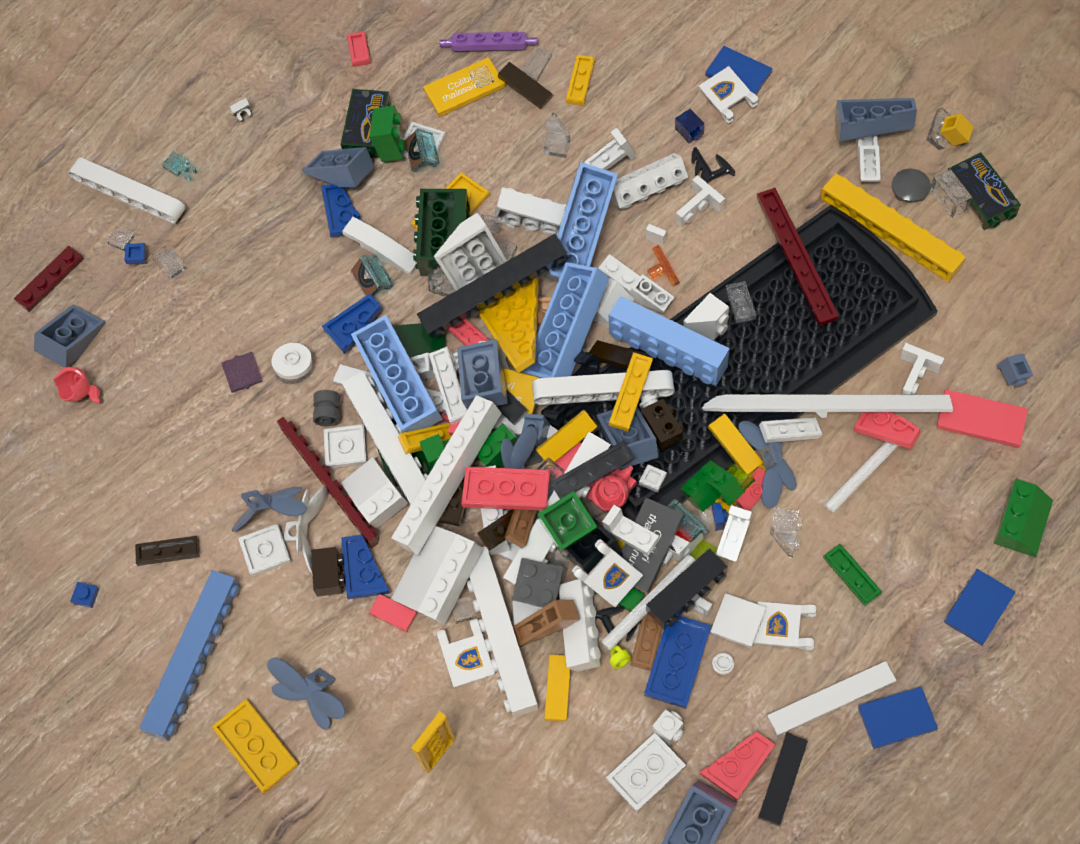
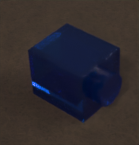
(689, 126)

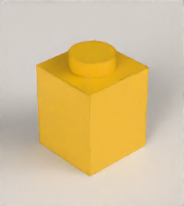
(957, 129)

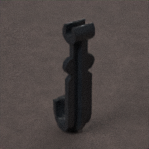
(589, 366)

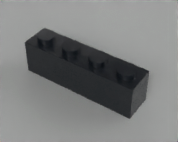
(687, 589)

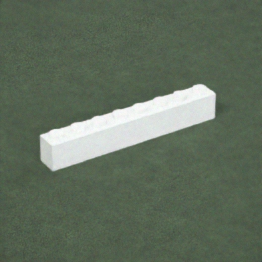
(384, 434)
(446, 475)
(539, 541)
(501, 638)

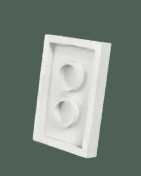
(645, 772)

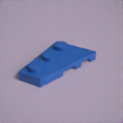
(337, 209)
(351, 320)
(360, 569)

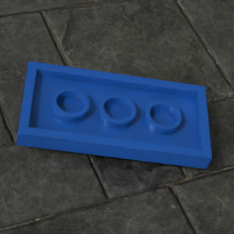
(677, 662)

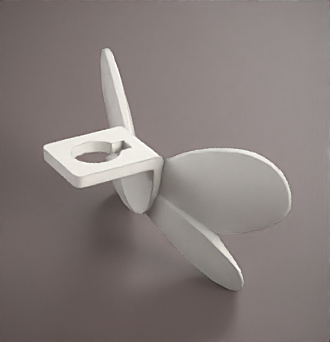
(313, 508)

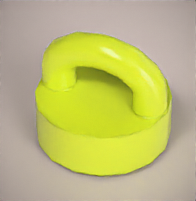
(620, 658)

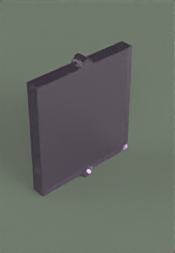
(242, 372)

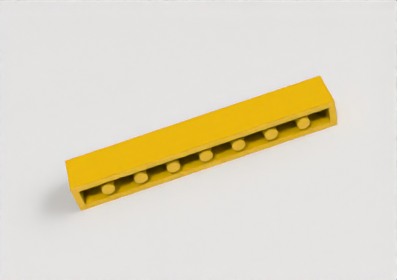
(893, 227)

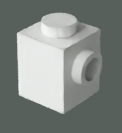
(668, 727)

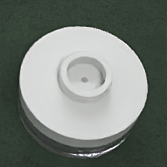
(292, 363)

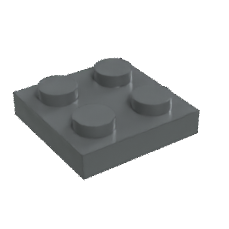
(537, 583)

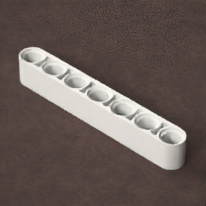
(127, 190)
(596, 387)

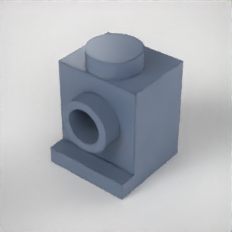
(1015, 370)
(541, 425)

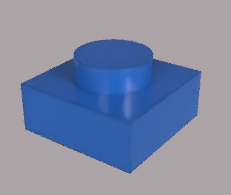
(135, 253)
(719, 516)
(84, 595)

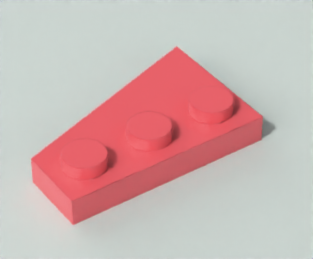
(888, 428)
(739, 766)

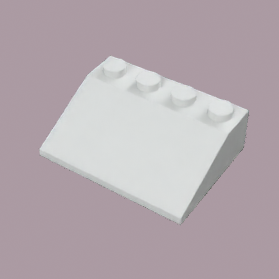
(469, 252)
(437, 574)

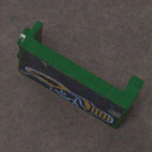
(359, 118)
(989, 193)

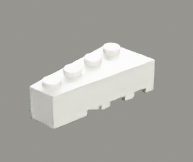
(528, 211)

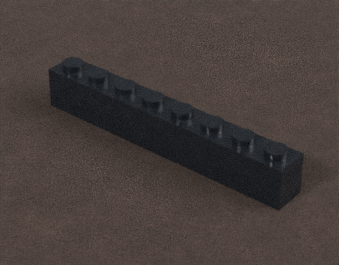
(492, 286)

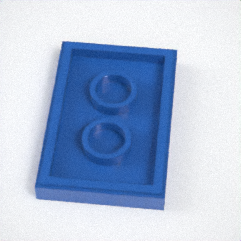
(749, 71)
(979, 607)
(897, 717)

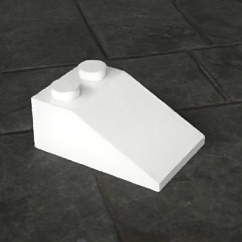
(374, 493)

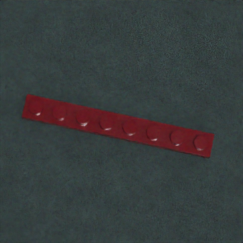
(797, 257)
(333, 487)

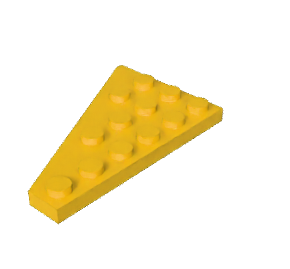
(515, 324)

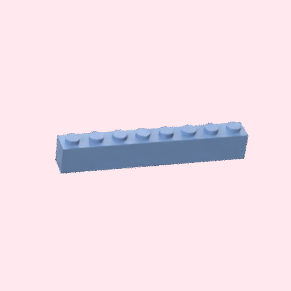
(189, 656)

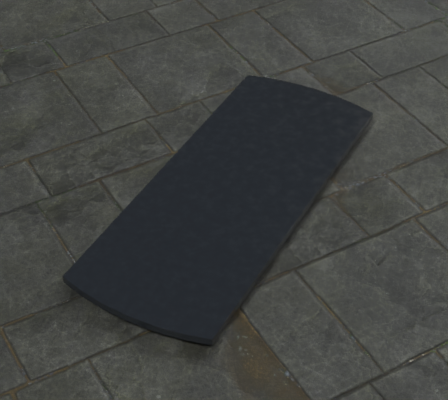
(784, 345)

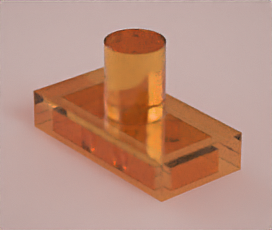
(662, 267)

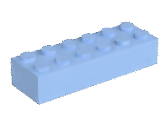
(584, 215)
(567, 320)
(668, 341)
(396, 376)

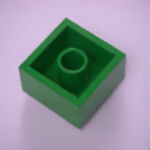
(567, 521)

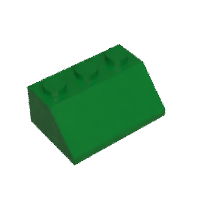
(1024, 518)

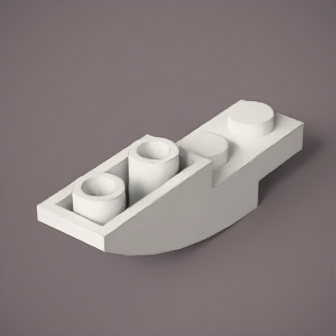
(639, 287)

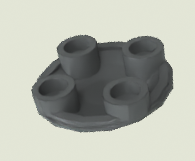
(911, 185)

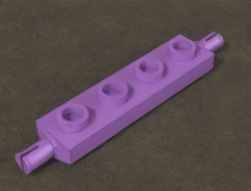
(488, 41)

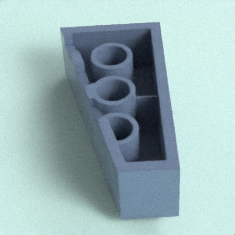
(873, 117)

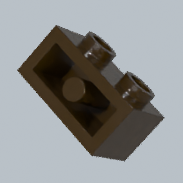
(663, 424)
(327, 571)

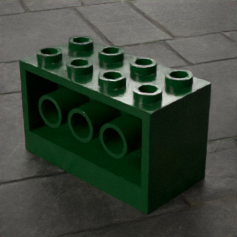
(437, 219)

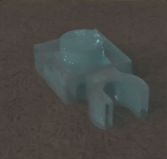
(178, 164)

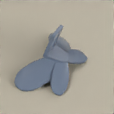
(516, 456)
(777, 469)
(278, 501)
(295, 687)

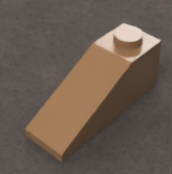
(546, 621)

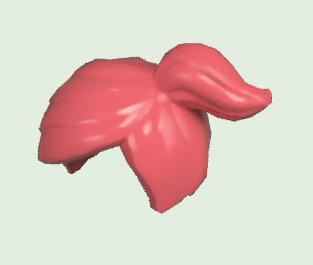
(74, 385)
(611, 490)

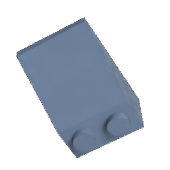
(341, 166)
(67, 335)
(481, 373)
(638, 438)
(700, 817)

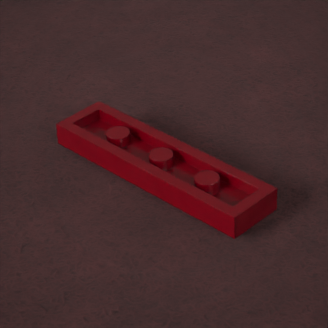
(48, 278)

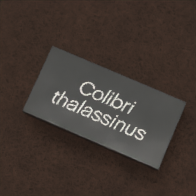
(662, 522)

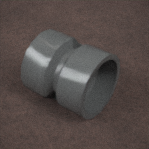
(326, 408)

